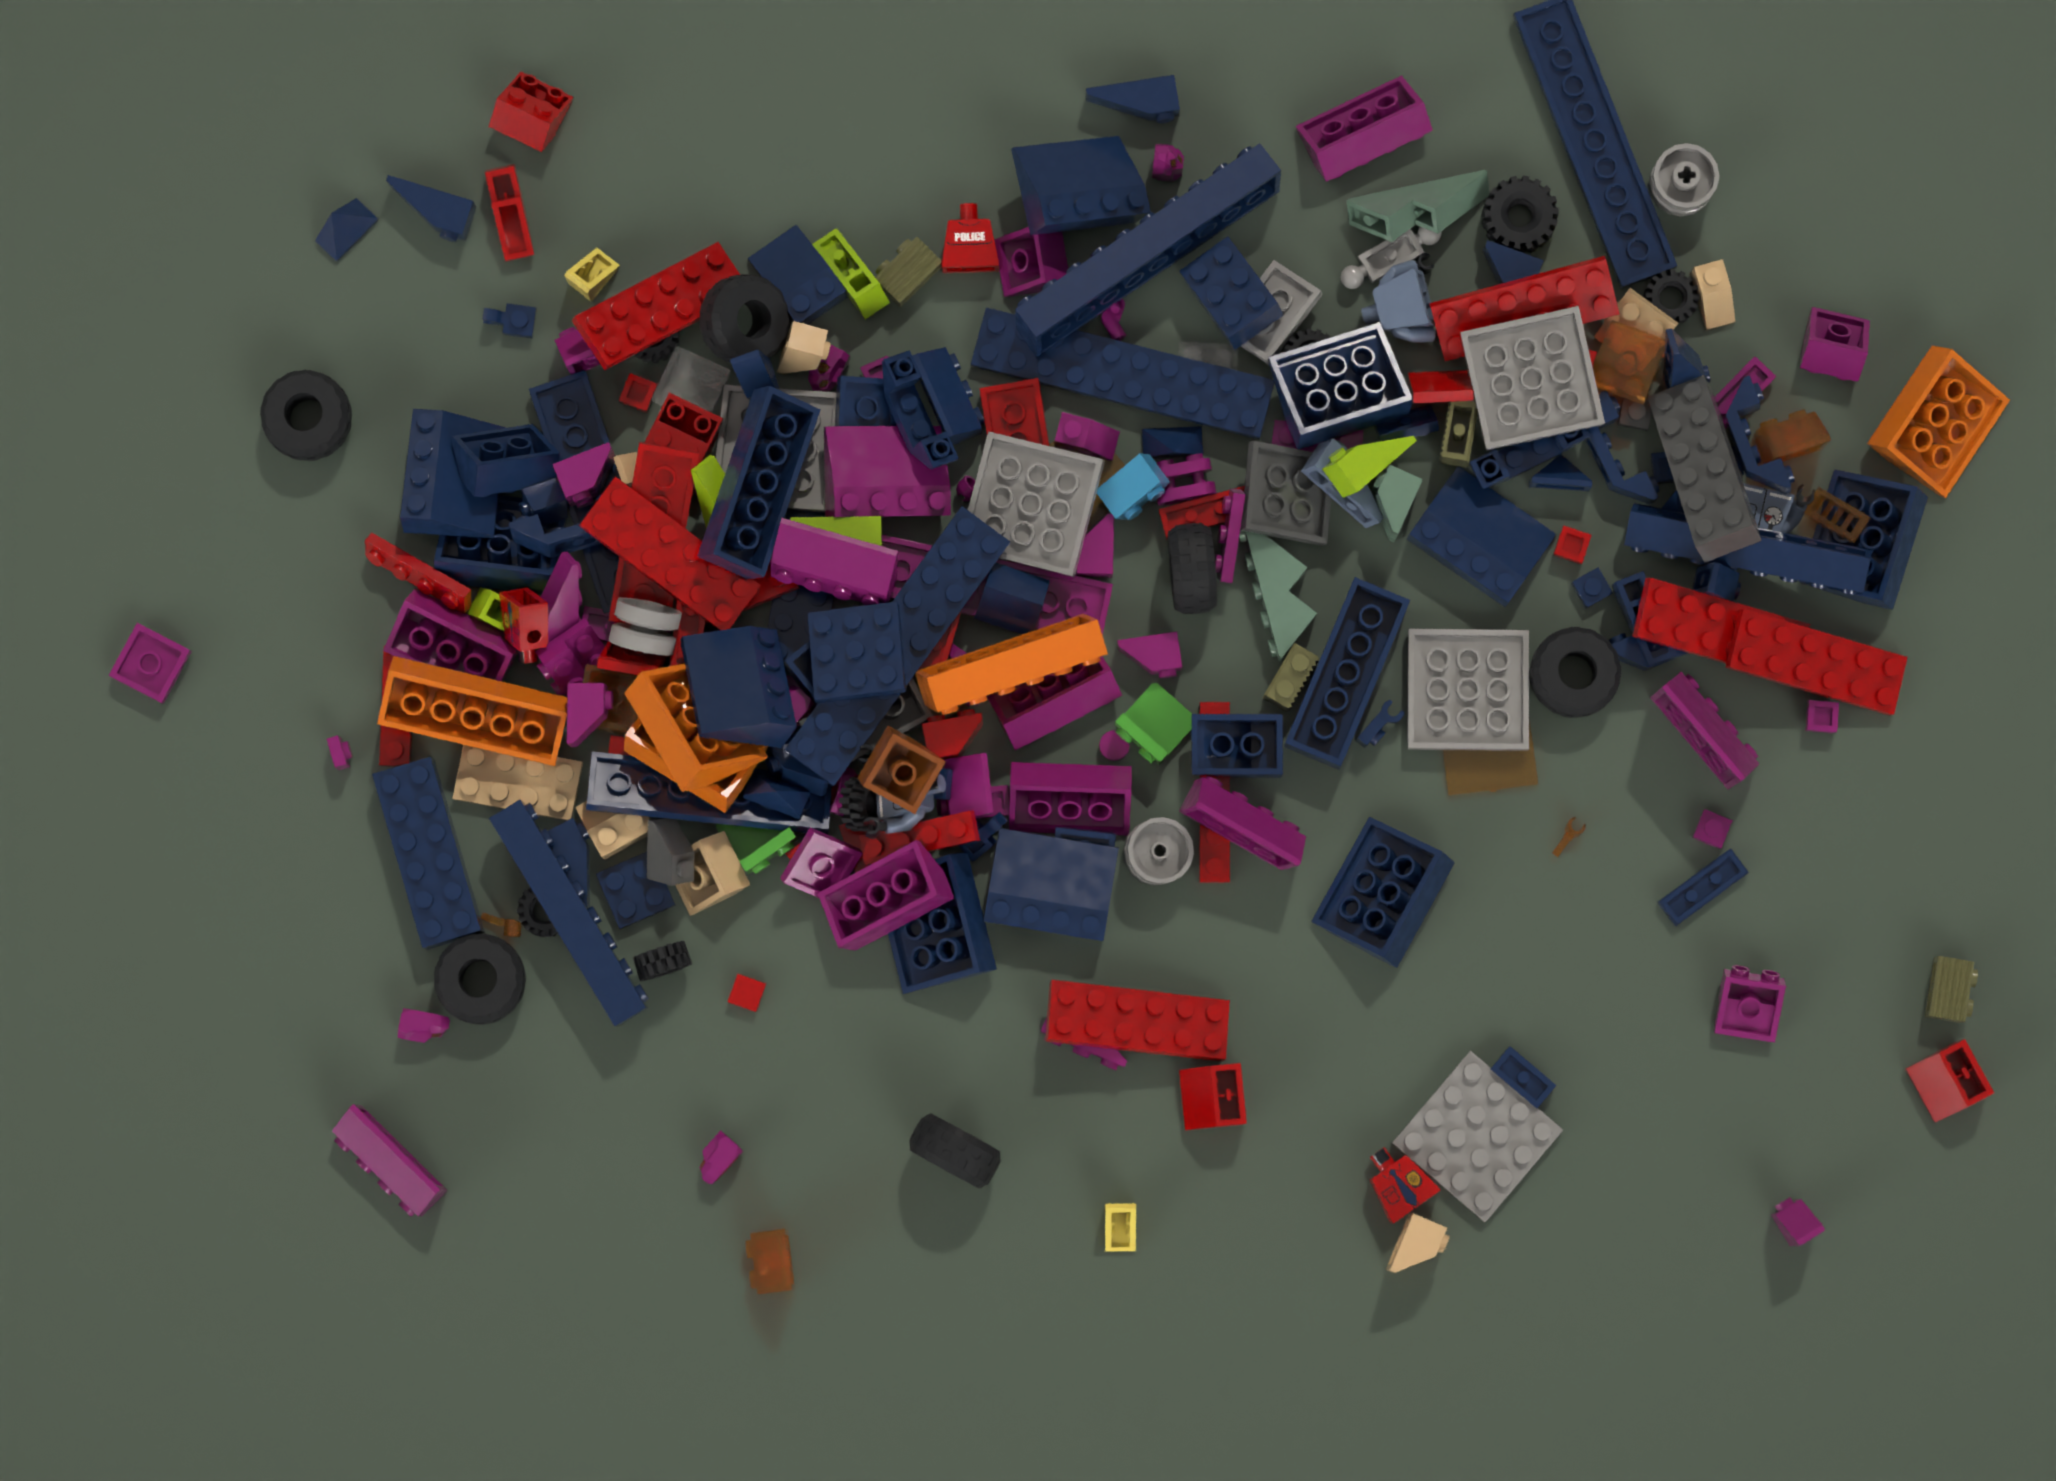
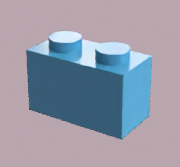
(1133, 487)

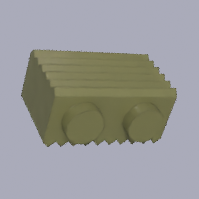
(908, 270)
(1458, 433)
(1291, 677)
(1950, 989)

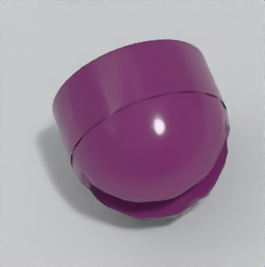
(965, 488)

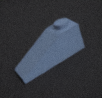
(1358, 505)

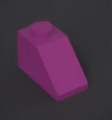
(1086, 436)
(1097, 551)
(1154, 653)
(586, 709)
(1796, 1221)

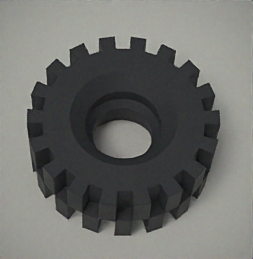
(1524, 193)

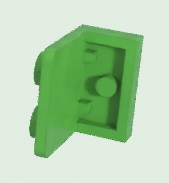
(1155, 724)
(757, 845)

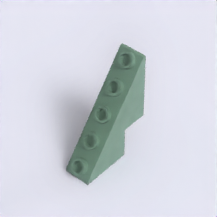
(1425, 204)
(1275, 577)

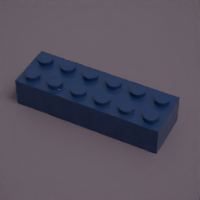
(759, 482)
(1346, 673)
(428, 853)

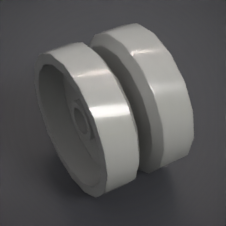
(1689, 163)
(645, 626)
(1143, 861)

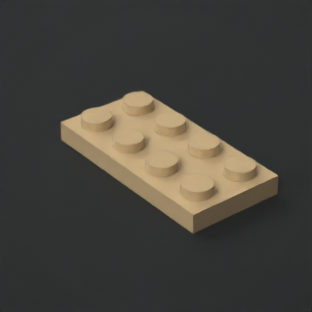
(503, 779)

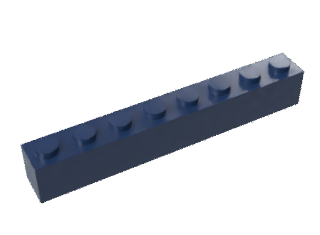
(1777, 554)
(568, 912)

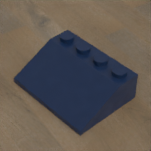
(1079, 185)
(1339, 385)
(433, 491)
(1891, 531)
(1481, 536)
(497, 560)
(739, 686)
(1051, 884)
(1383, 891)
(948, 940)

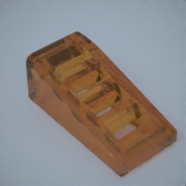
(1820, 496)

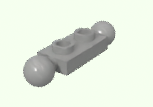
(1386, 254)

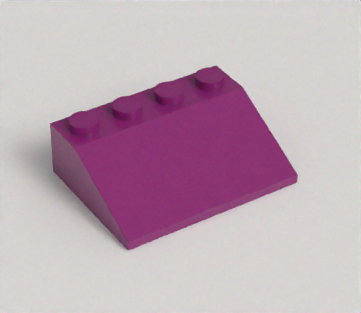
(876, 475)
(1705, 730)

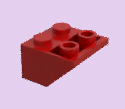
(530, 111)
(685, 427)
(951, 736)
(1949, 1080)
(1213, 1096)

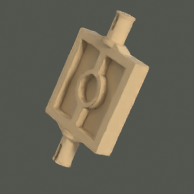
(1639, 314)

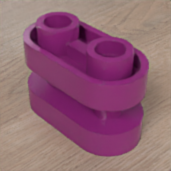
(1194, 466)

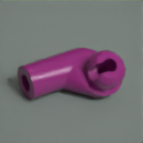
(1110, 319)

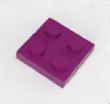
(150, 663)
(820, 863)

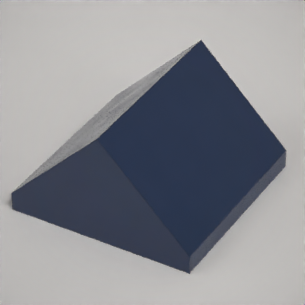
(1012, 599)

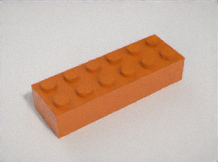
(1011, 663)
(473, 710)

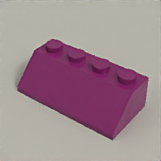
(1364, 128)
(834, 563)
(449, 639)
(1056, 701)
(1070, 797)
(1244, 824)
(884, 896)
(389, 1160)

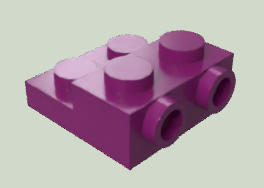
(568, 654)
(1750, 1004)

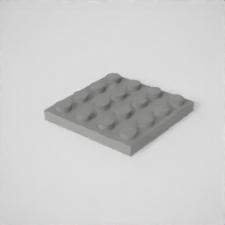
(1532, 378)
(810, 485)
(1036, 500)
(1468, 689)
(1477, 1136)

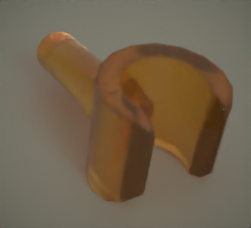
(1568, 836)
(511, 927)

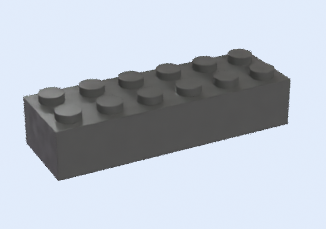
(1704, 469)

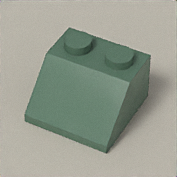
(1394, 497)

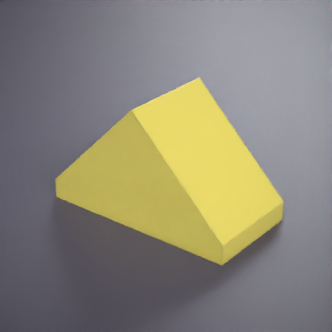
(591, 273)
(1120, 1227)

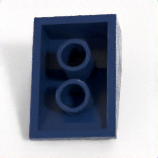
(800, 274)
(1237, 745)

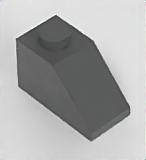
(668, 853)

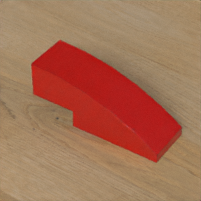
(509, 212)

